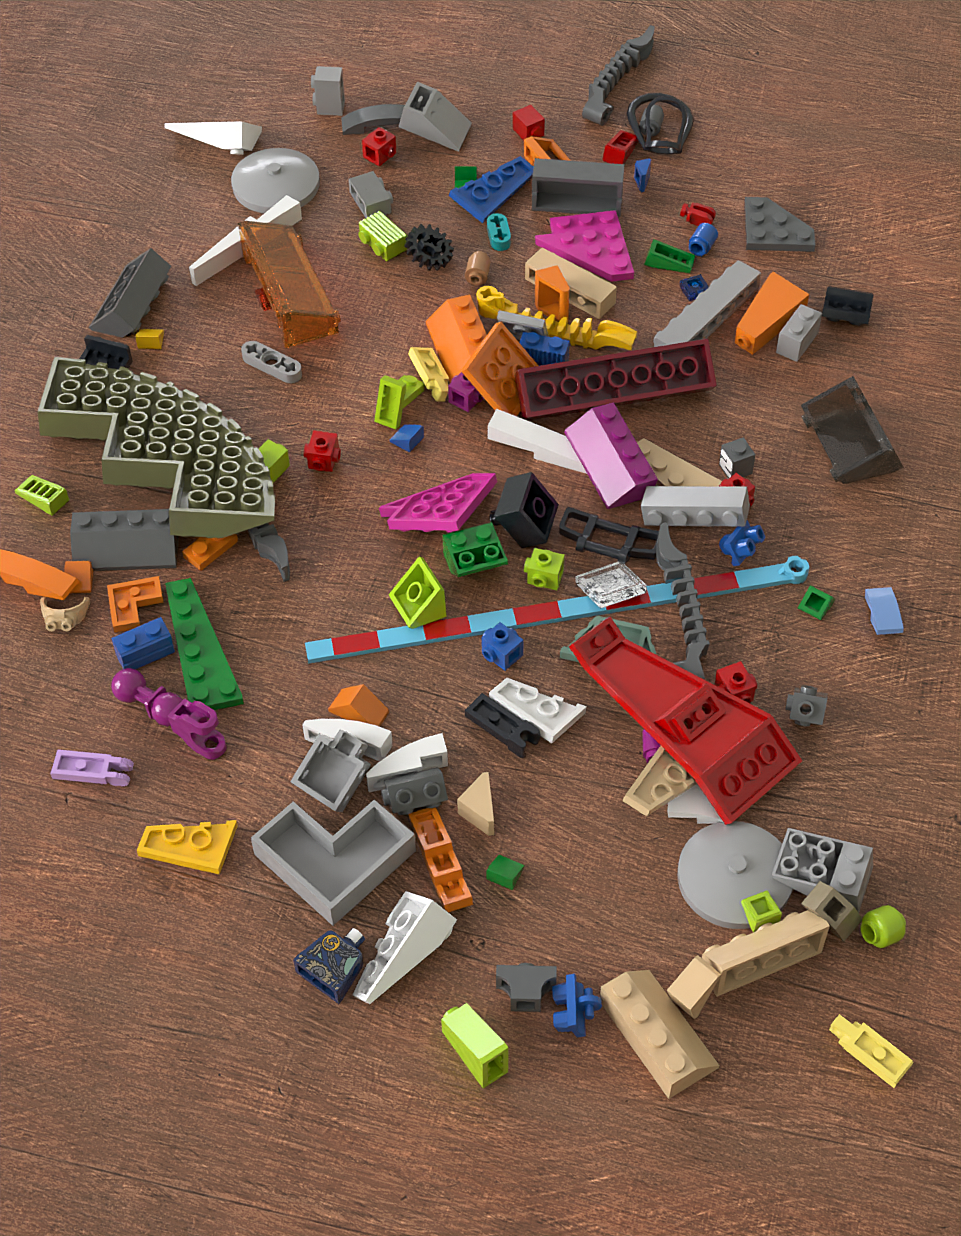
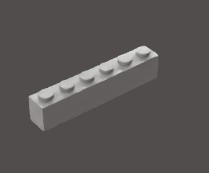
(711, 306)

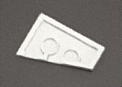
(546, 713)

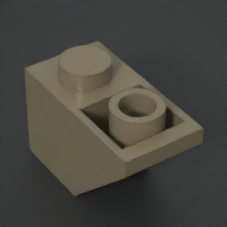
(833, 908)

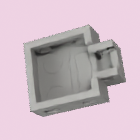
(333, 769)

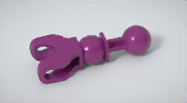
(169, 709)

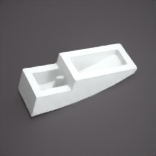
(376, 737)
(412, 758)

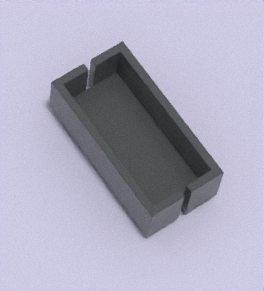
(576, 186)

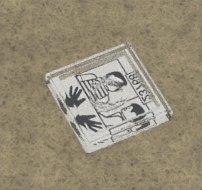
(610, 584)

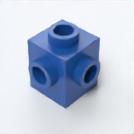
(502, 646)

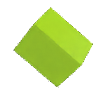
(419, 596)

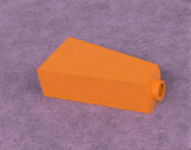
(769, 312)

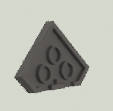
(775, 228)

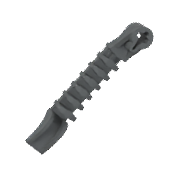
(629, 55)
(271, 547)
(679, 574)

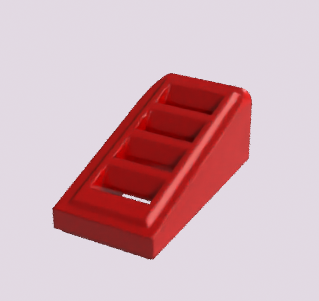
(619, 147)

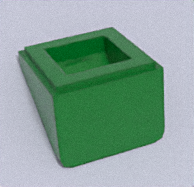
(816, 603)
(504, 872)

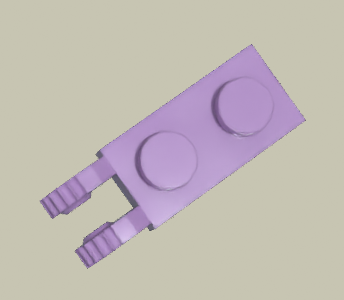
(91, 768)

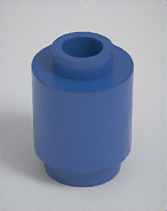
(703, 239)

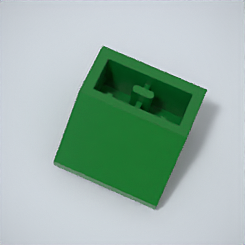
(473, 550)

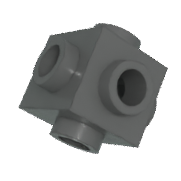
(806, 715)

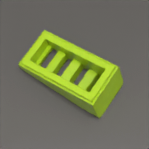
(51, 505)

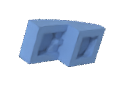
(884, 611)

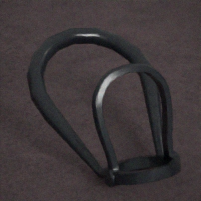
(653, 146)

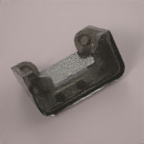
(850, 433)

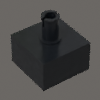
(525, 510)

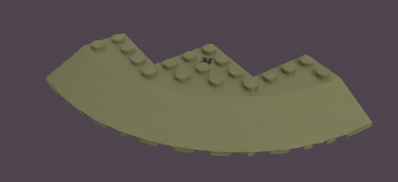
(162, 441)

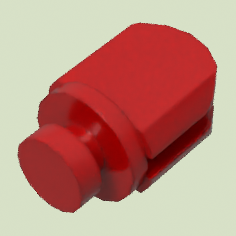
(698, 213)

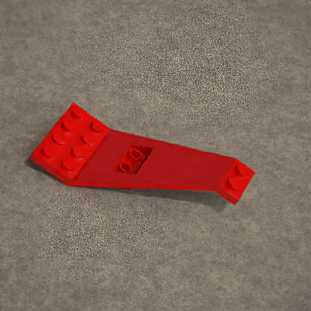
(727, 749)

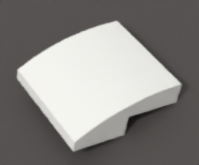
(693, 804)

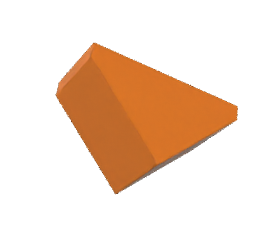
(359, 705)

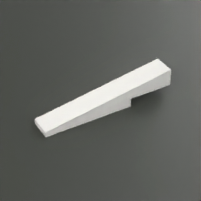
(229, 249)
(545, 443)

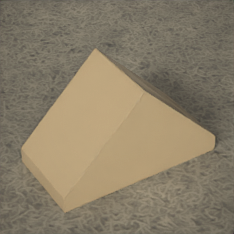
(476, 804)
(694, 986)

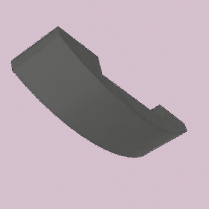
(371, 116)

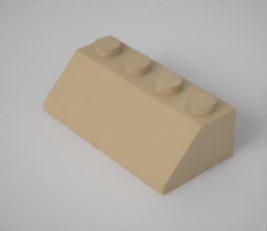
(767, 950)
(657, 1031)

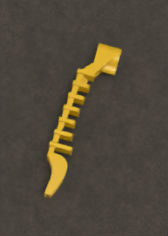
(608, 332)

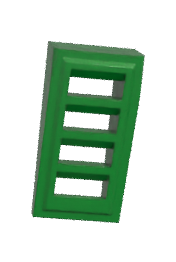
(663, 257)

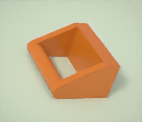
(535, 148)
(552, 292)

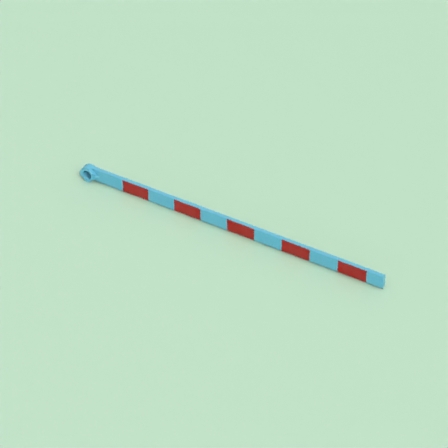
(549, 613)

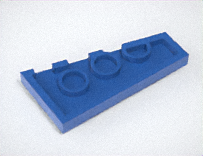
(493, 189)

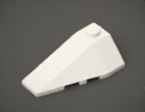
(225, 135)
(414, 932)

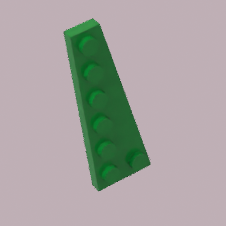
(201, 656)

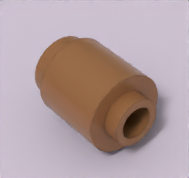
(477, 268)

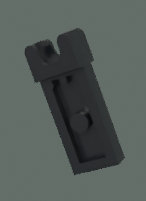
(502, 724)

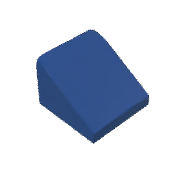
(642, 173)
(408, 436)

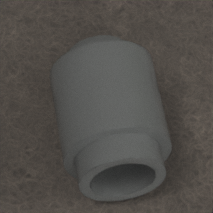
(656, 120)

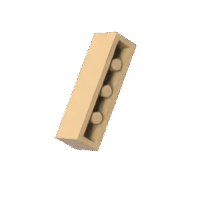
(586, 289)

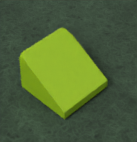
(761, 910)

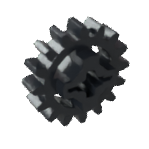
(429, 247)

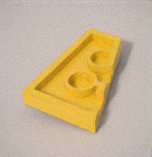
(189, 846)

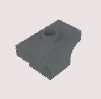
(525, 984)

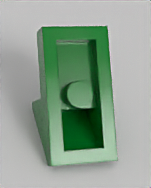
(465, 174)

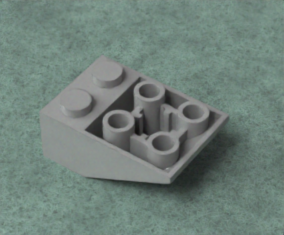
(434, 117)
(816, 858)

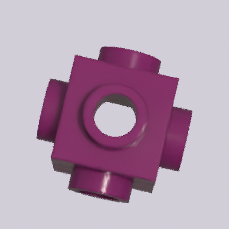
(463, 393)

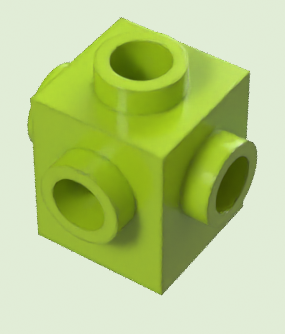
(544, 569)

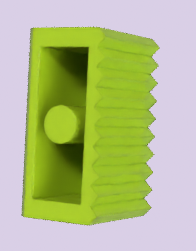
(382, 235)

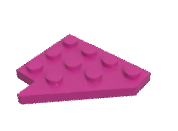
(590, 242)
(440, 507)

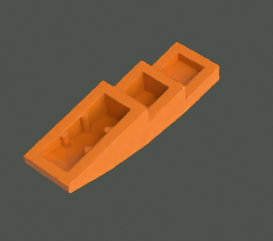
(35, 576)
(440, 859)

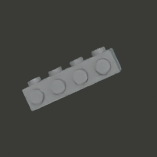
(695, 506)

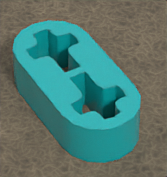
(495, 232)

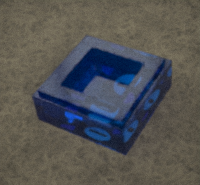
(693, 286)

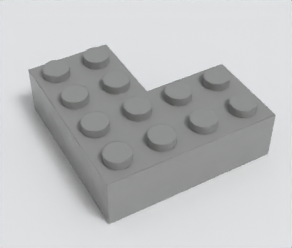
(334, 869)

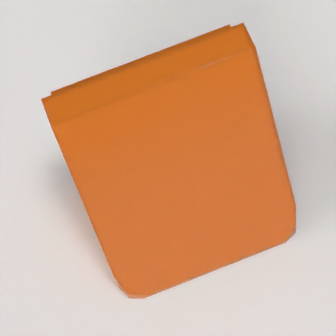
(83, 572)

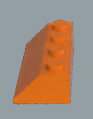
(456, 333)

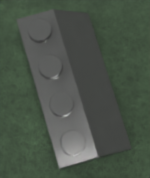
(132, 295)
(124, 539)

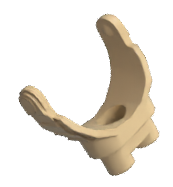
(63, 618)

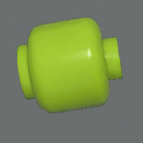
(883, 926)

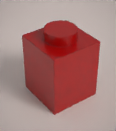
(528, 122)

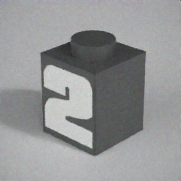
(737, 458)

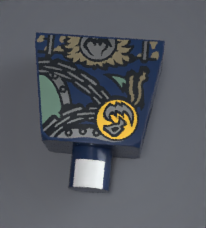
(332, 963)

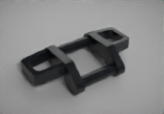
(584, 540)

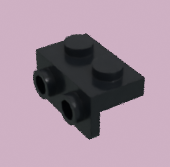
(847, 305)
(106, 351)

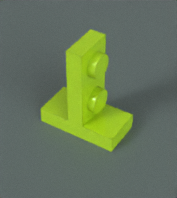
(394, 396)

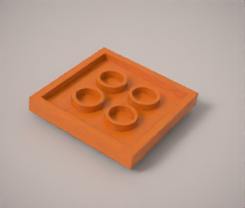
(494, 369)

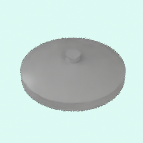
(272, 174)
(726, 866)

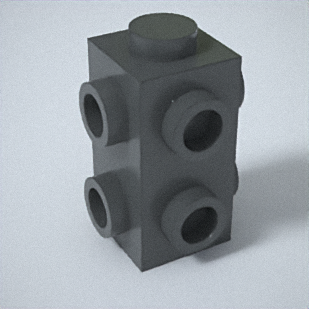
(414, 791)

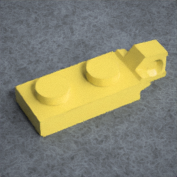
(430, 371)
(871, 1050)

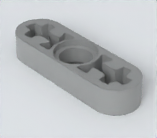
(266, 353)

